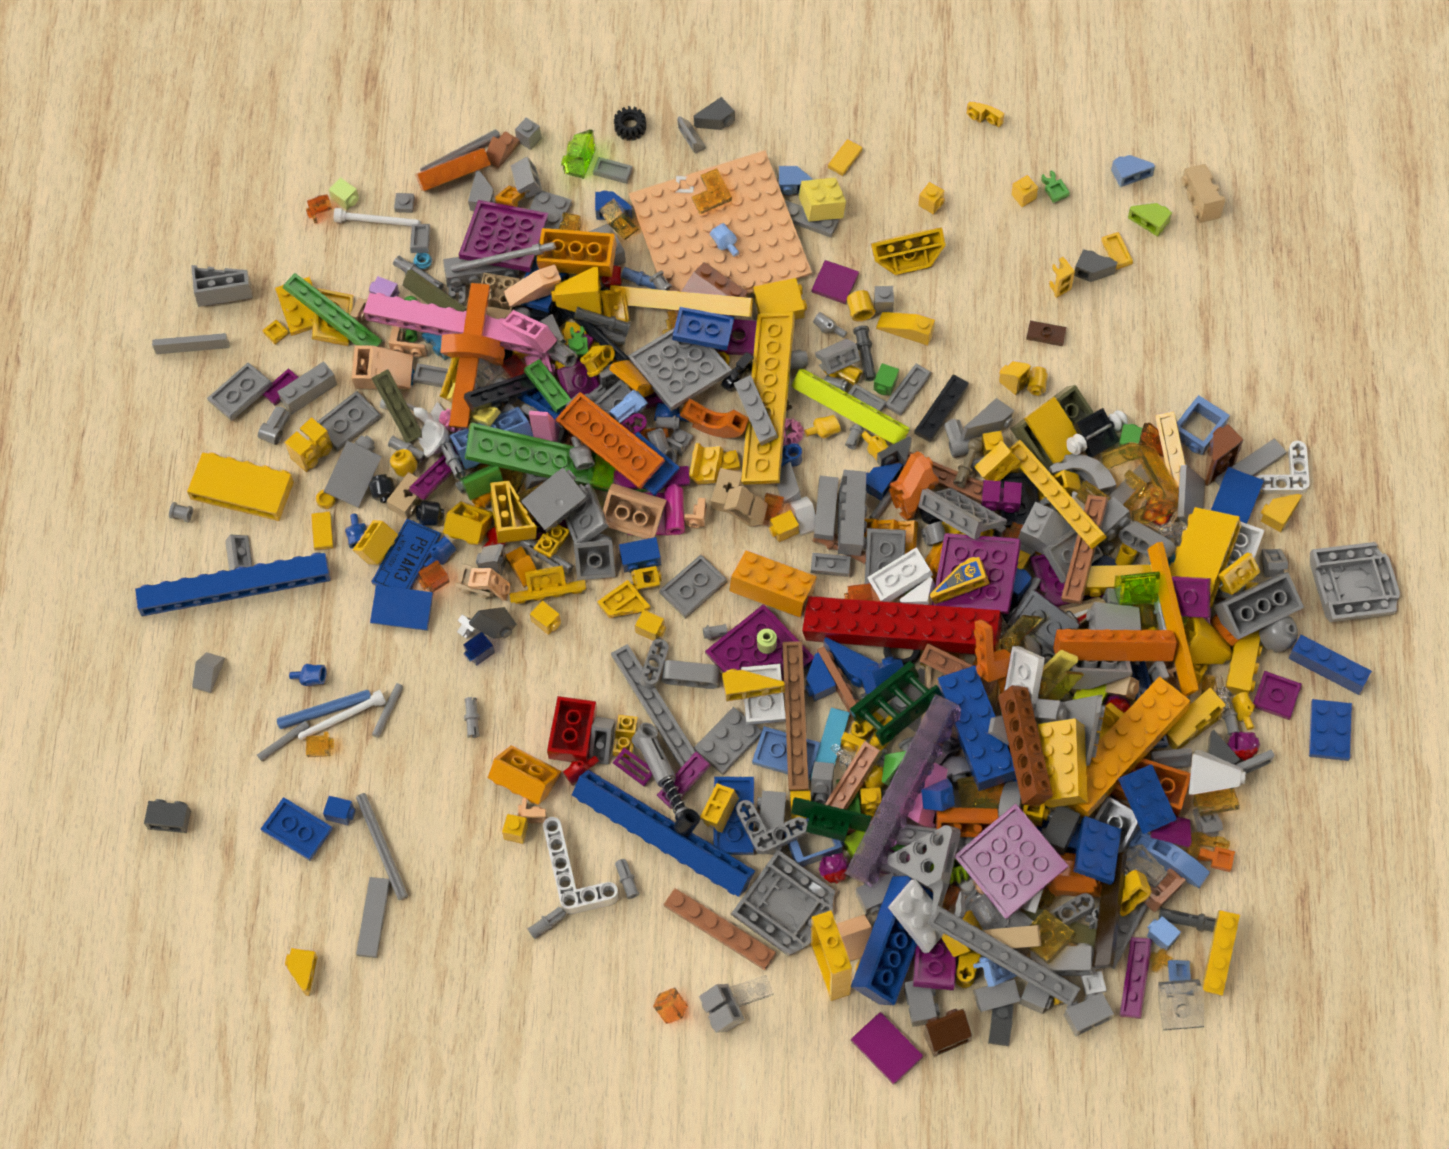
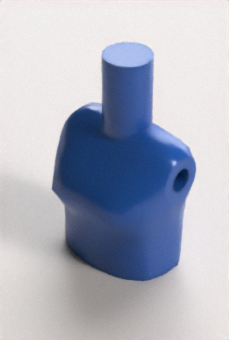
(663, 411)
(355, 531)
(441, 551)
(310, 675)

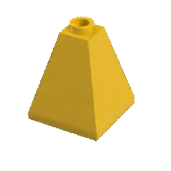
(580, 291)
(1205, 642)

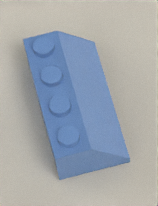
(510, 421)

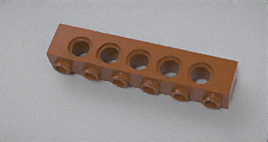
(1025, 746)

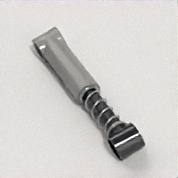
(646, 741)

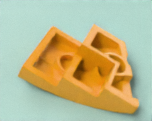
(632, 376)
(910, 526)

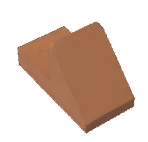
(501, 148)

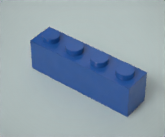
(1330, 664)

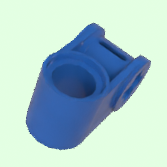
(789, 449)

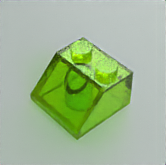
(579, 154)
(1137, 588)

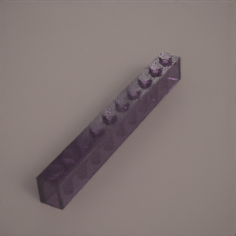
(903, 791)

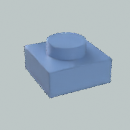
(1179, 970)

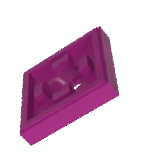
(740, 347)

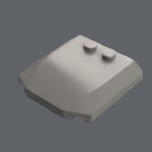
(1354, 581)
(783, 904)

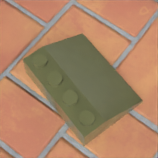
(1074, 407)

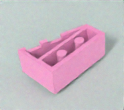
(926, 816)

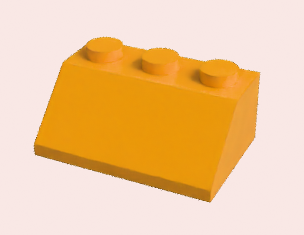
(523, 774)

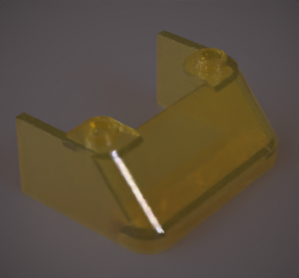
(1163, 496)
(1048, 689)

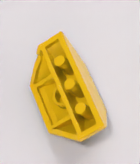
(909, 251)

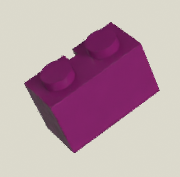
(999, 498)

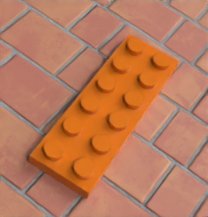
(610, 440)

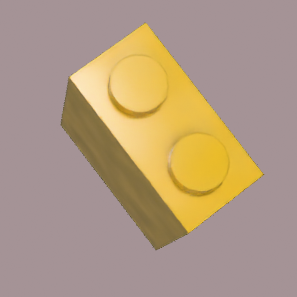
(780, 298)

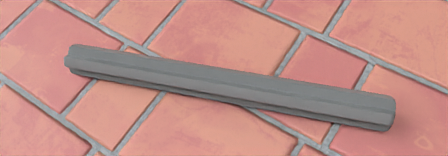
(381, 846)

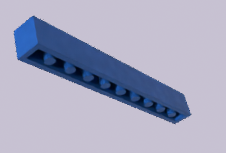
(232, 584)
(660, 832)

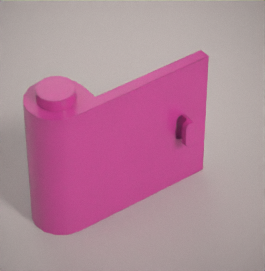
(673, 515)

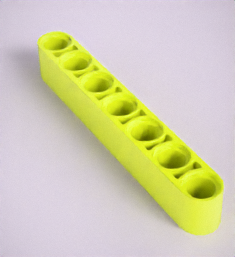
(849, 406)

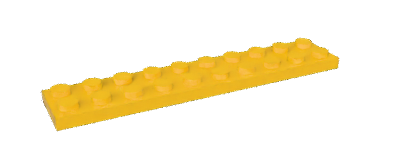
(771, 378)

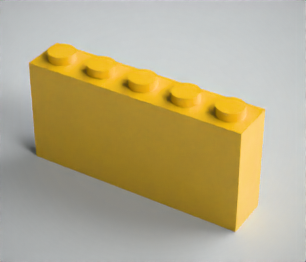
(240, 486)
(1206, 546)

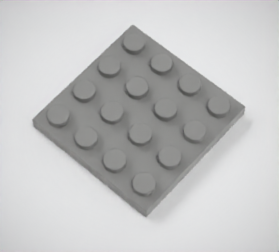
(679, 368)

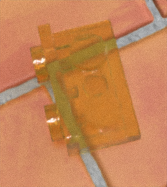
(1216, 801)

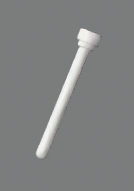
(342, 215)
(376, 699)

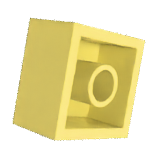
(822, 199)

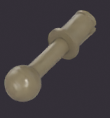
(974, 446)

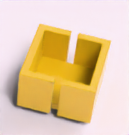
(307, 452)

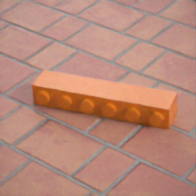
(1117, 644)

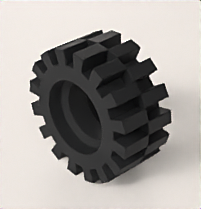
(630, 114)

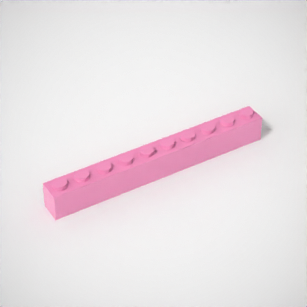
(437, 320)

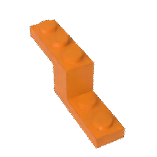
(990, 664)

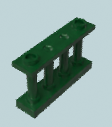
(885, 692)

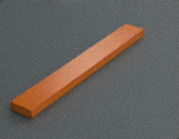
(468, 366)

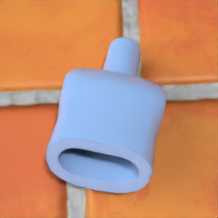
(724, 239)

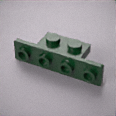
(829, 820)

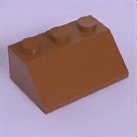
(710, 281)
(1222, 452)

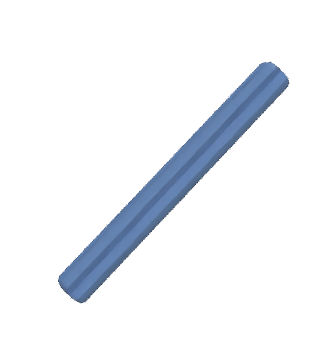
(323, 709)

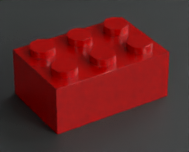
(571, 729)

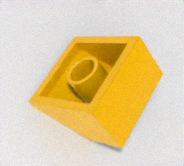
(468, 523)

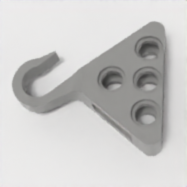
(940, 855)

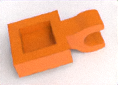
(1219, 858)

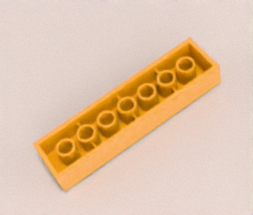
(1131, 741)

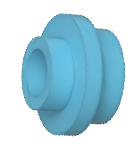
(422, 256)

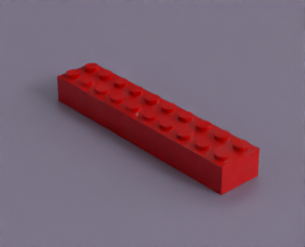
(897, 624)

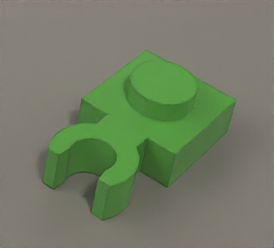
(1055, 189)
(578, 342)

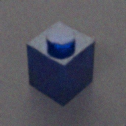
(478, 649)

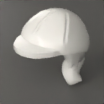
(433, 434)

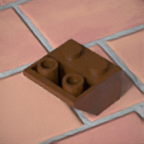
(947, 1032)

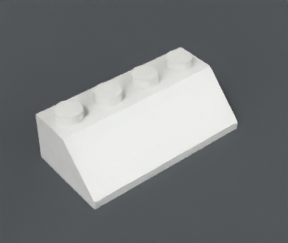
(1247, 541)

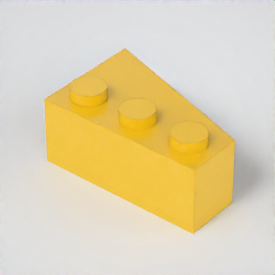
(509, 514)
(1200, 716)

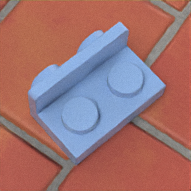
(993, 972)

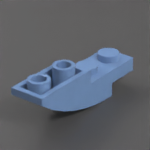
(1174, 858)

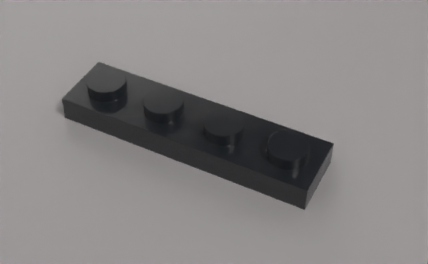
(499, 392)
(941, 408)

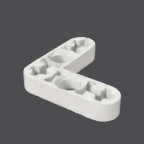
(1294, 476)

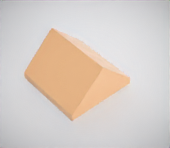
(855, 936)

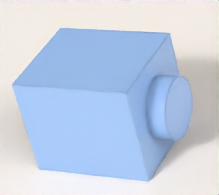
(1163, 933)

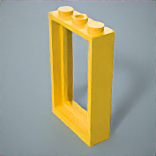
(831, 955)

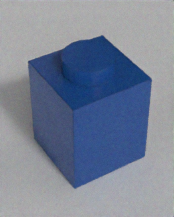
(339, 810)

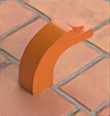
(473, 346)
(713, 423)

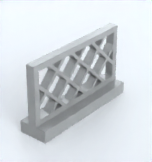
(960, 511)

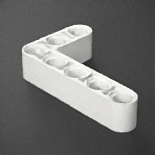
(565, 874)

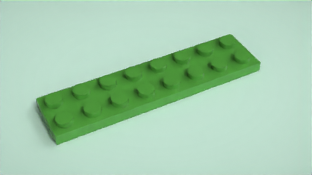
(523, 453)

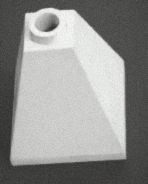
(1213, 774)

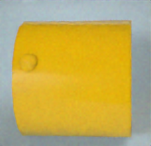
(860, 305)

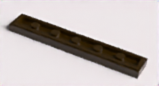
(1109, 917)

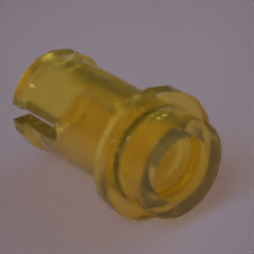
(1207, 682)

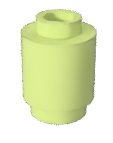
(766, 641)

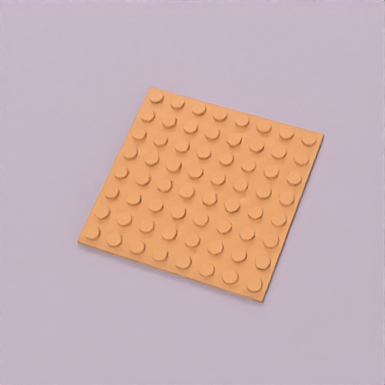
(756, 215)

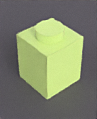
(343, 193)

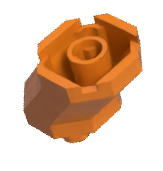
(912, 480)
(1073, 883)

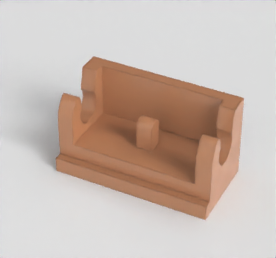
(1164, 890)

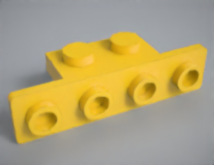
(546, 583)

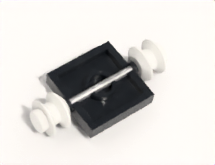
(1096, 432)

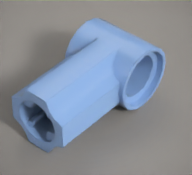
(631, 404)

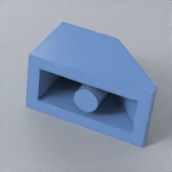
(1131, 169)

